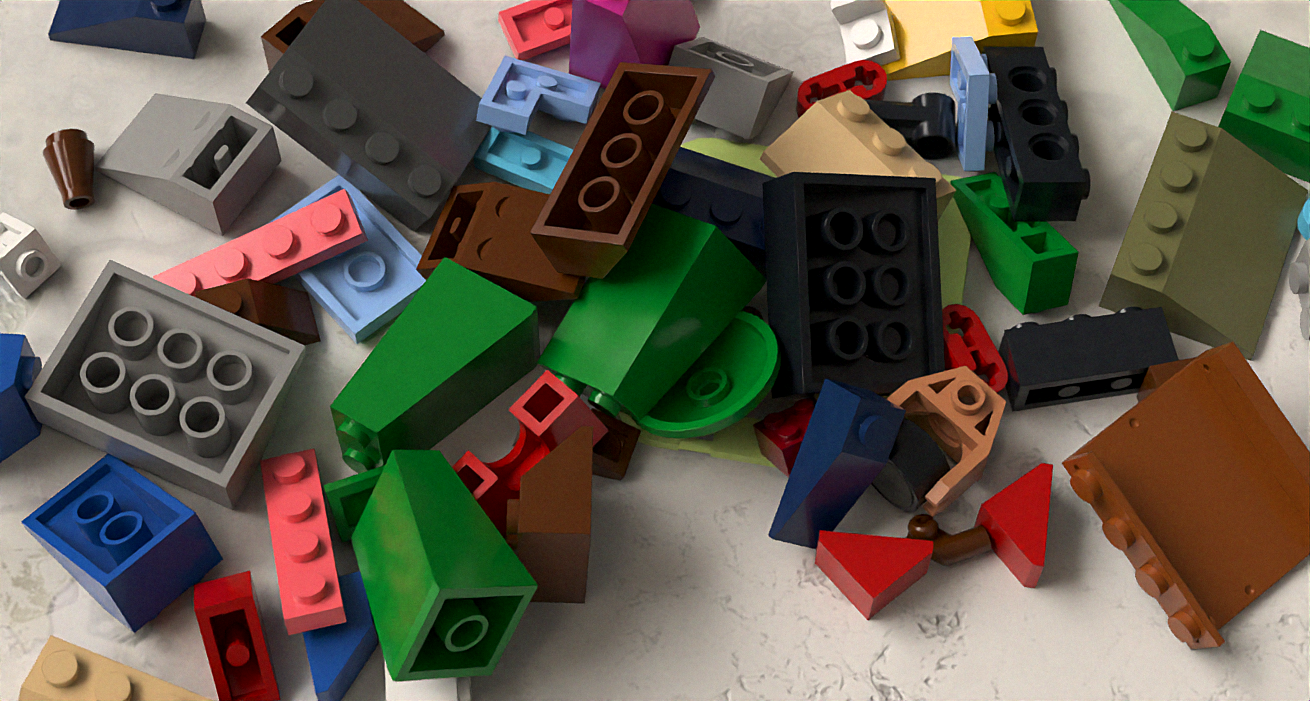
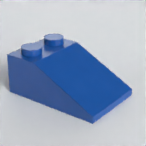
(124, 540)

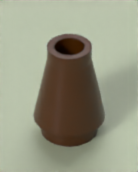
(72, 166)

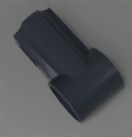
(924, 123)

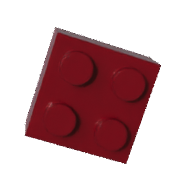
(783, 432)

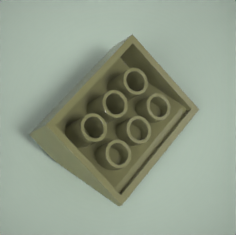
(1207, 237)

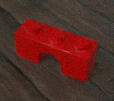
(546, 418)

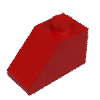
(235, 639)

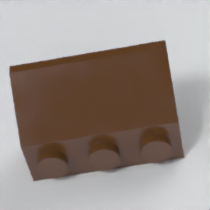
(553, 520)

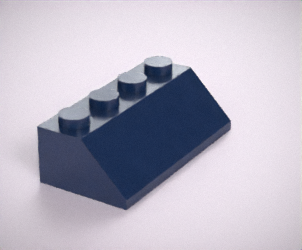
(719, 196)

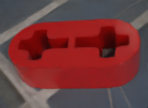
(842, 80)
(973, 348)

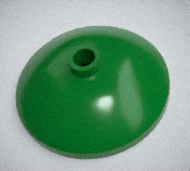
(720, 384)

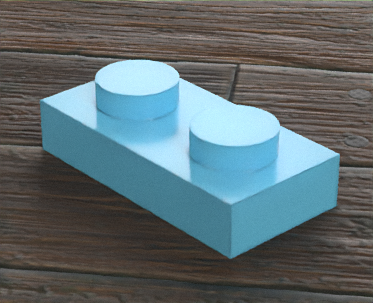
(522, 159)

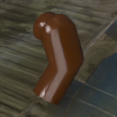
(949, 548)

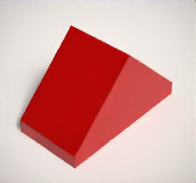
(1019, 523)
(871, 567)

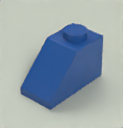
(343, 649)

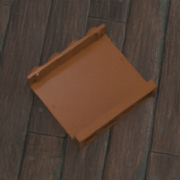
(1201, 492)

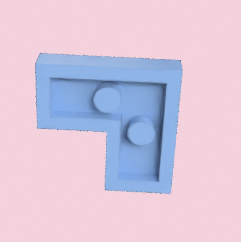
(525, 87)
(973, 90)

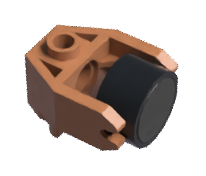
(946, 418)

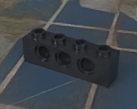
(1033, 138)

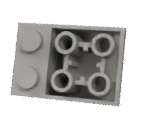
(194, 158)

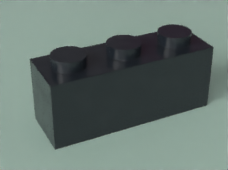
(1083, 356)

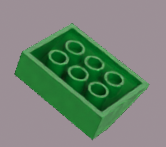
(1273, 104)

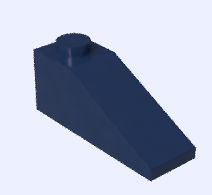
(132, 25)
(836, 461)

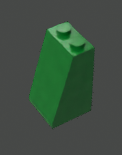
(651, 314)
(435, 366)
(437, 572)

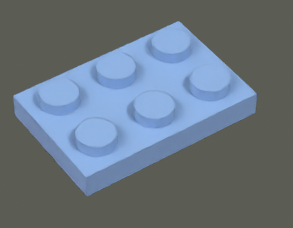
(367, 282)

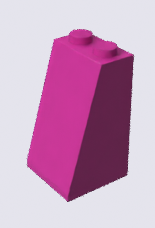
(626, 32)

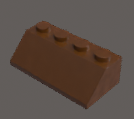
(618, 166)

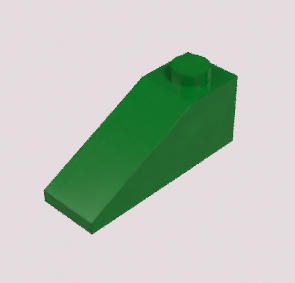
(1176, 49)
(1024, 259)

